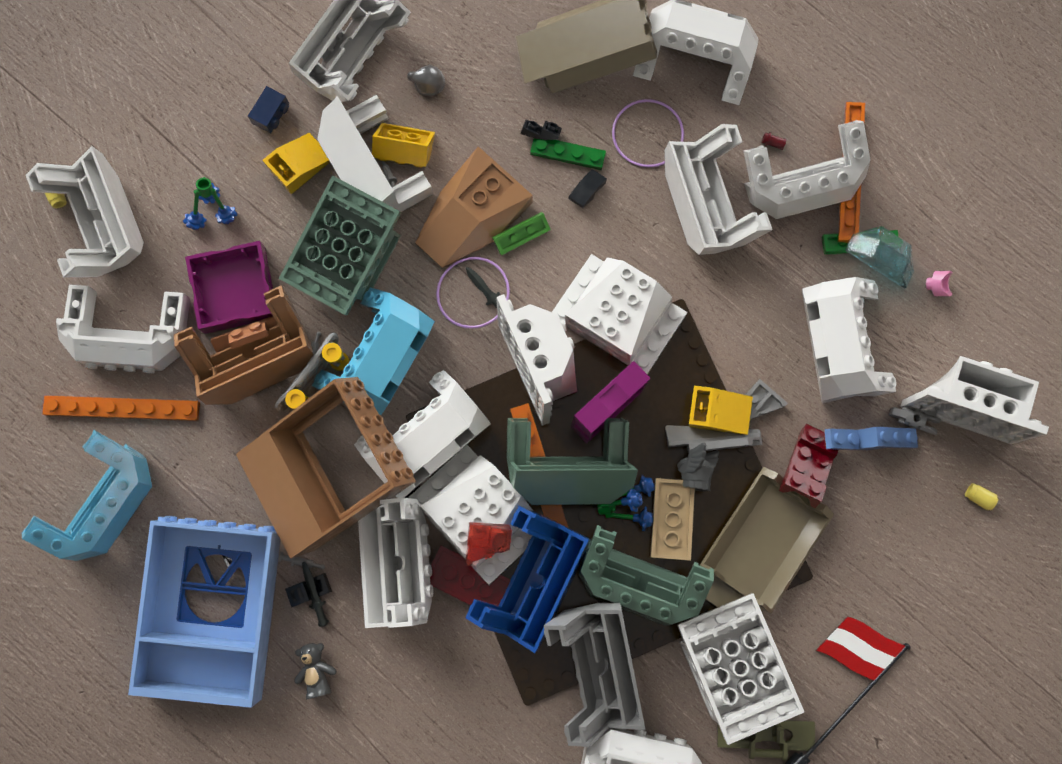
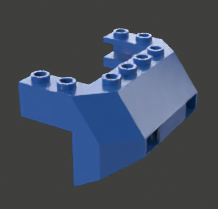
(538, 582)

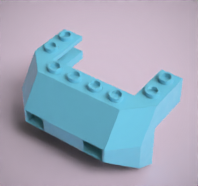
(386, 347)
(105, 509)

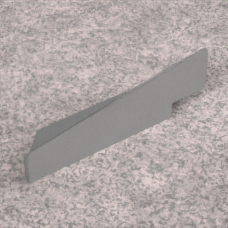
(714, 440)

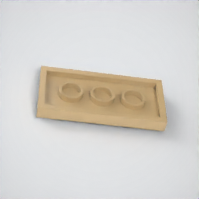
(672, 520)

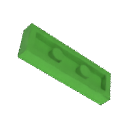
(521, 233)

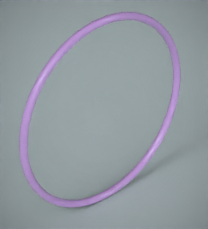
(636, 102)
(457, 262)

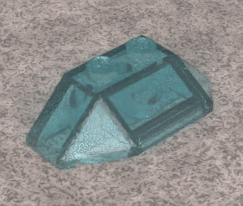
(884, 253)

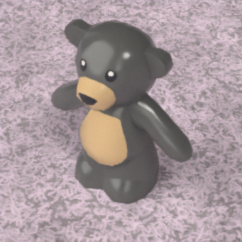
(314, 670)

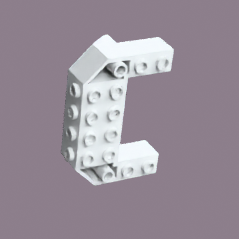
(121, 348)
(636, 747)

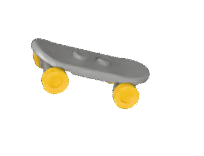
(328, 352)

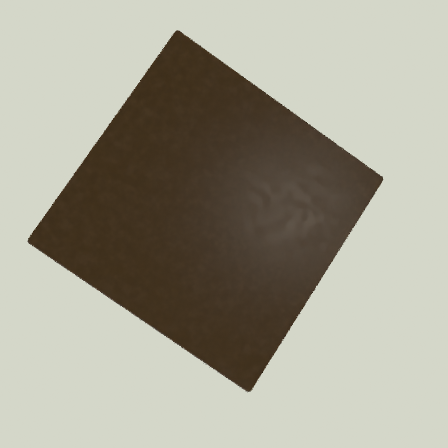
(662, 403)

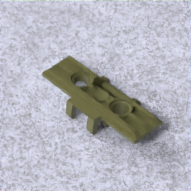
(801, 739)

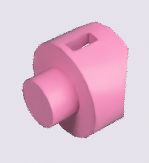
(939, 283)

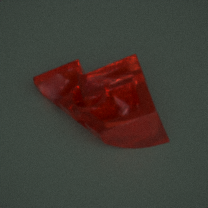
(486, 540)

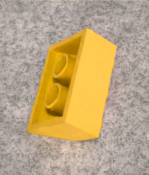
(402, 144)

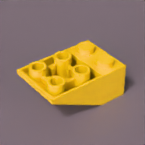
(296, 162)
(720, 410)

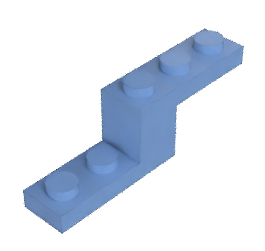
(871, 438)

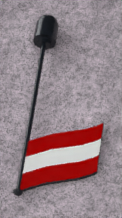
(862, 652)

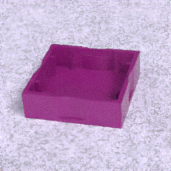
(230, 286)
(609, 401)

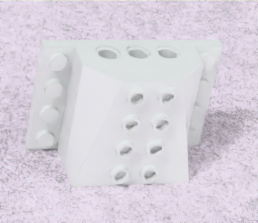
(620, 311)
(539, 352)
(982, 401)
(473, 491)
(739, 669)

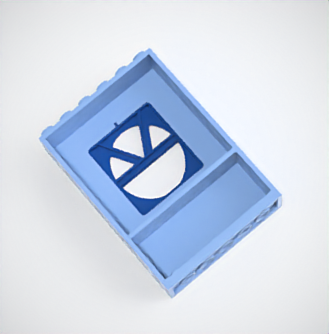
(194, 658)

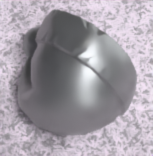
(427, 80)

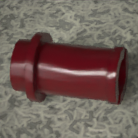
(774, 141)

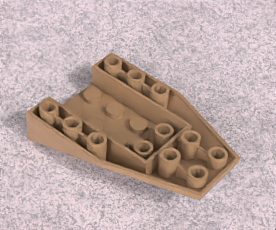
(472, 210)

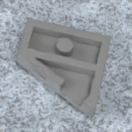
(764, 399)

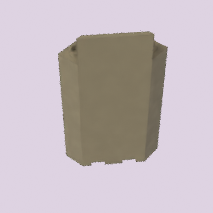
(587, 43)
(764, 543)

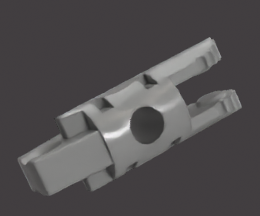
(906, 415)

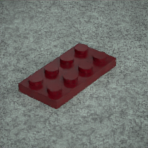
(462, 581)

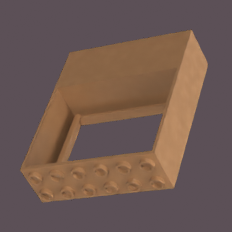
(295, 485)

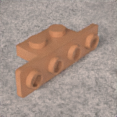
(243, 335)

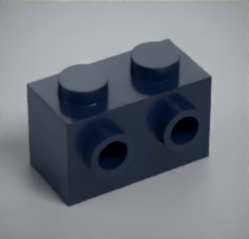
(268, 109)

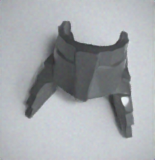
(698, 468)

